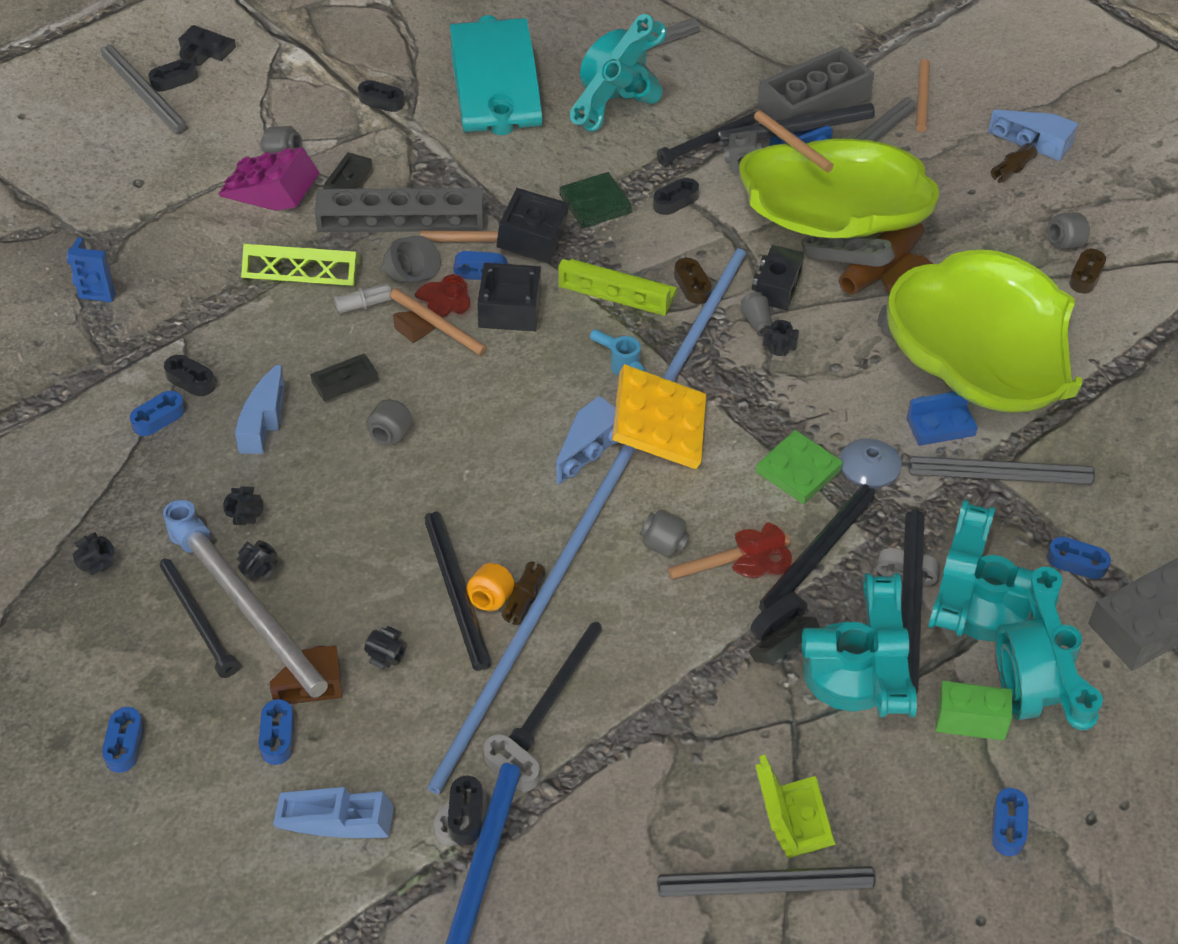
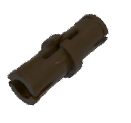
(1014, 162)
(523, 593)

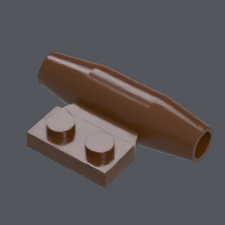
(859, 276)

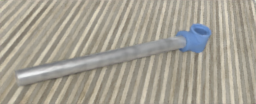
(193, 536)

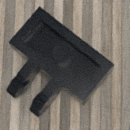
(202, 44)

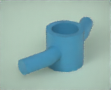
(623, 350)

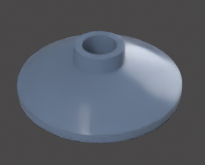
(870, 463)

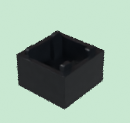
(532, 225)
(509, 297)

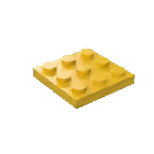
(659, 417)

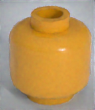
(490, 587)

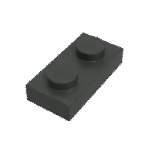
(349, 172)
(344, 377)
(776, 646)

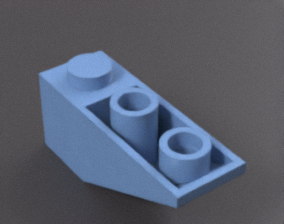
(1047, 132)
(586, 439)

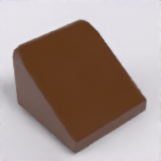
(411, 325)

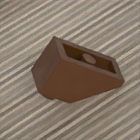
(326, 662)

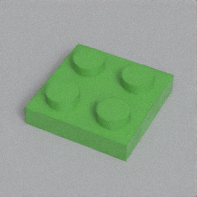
(799, 467)

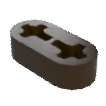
(1091, 272)
(687, 282)

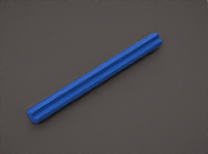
(484, 855)

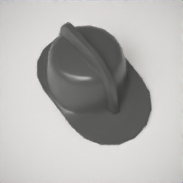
(411, 259)

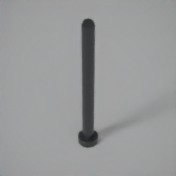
(666, 156)
(226, 664)
(523, 735)

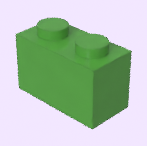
(973, 710)

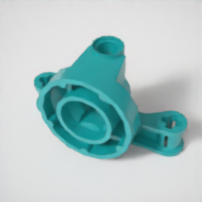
(618, 68)
(979, 589)
(1037, 665)
(878, 668)

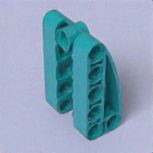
(495, 75)

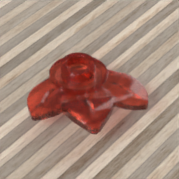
(445, 295)
(758, 548)

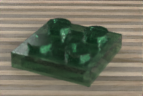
(595, 200)

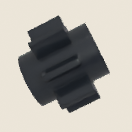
(780, 337)
(243, 505)
(93, 553)
(257, 560)
(385, 647)

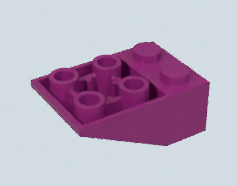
(272, 179)

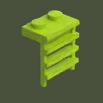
(795, 812)

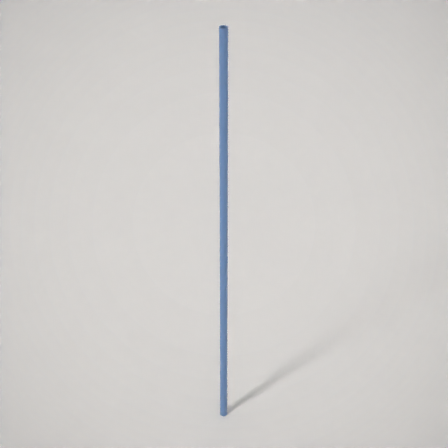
(570, 550)

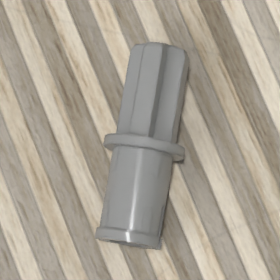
(362, 298)

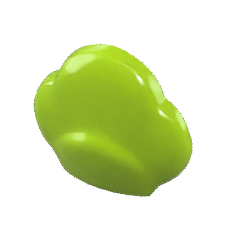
(865, 193)
(987, 329)

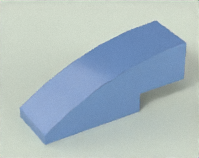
(261, 413)
(335, 813)

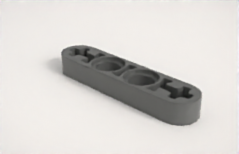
(849, 250)

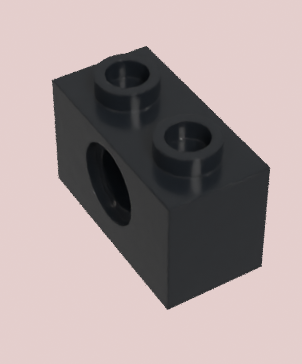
(779, 276)

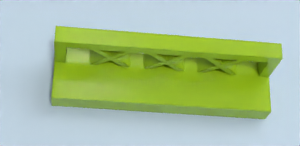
(299, 254)
(616, 286)

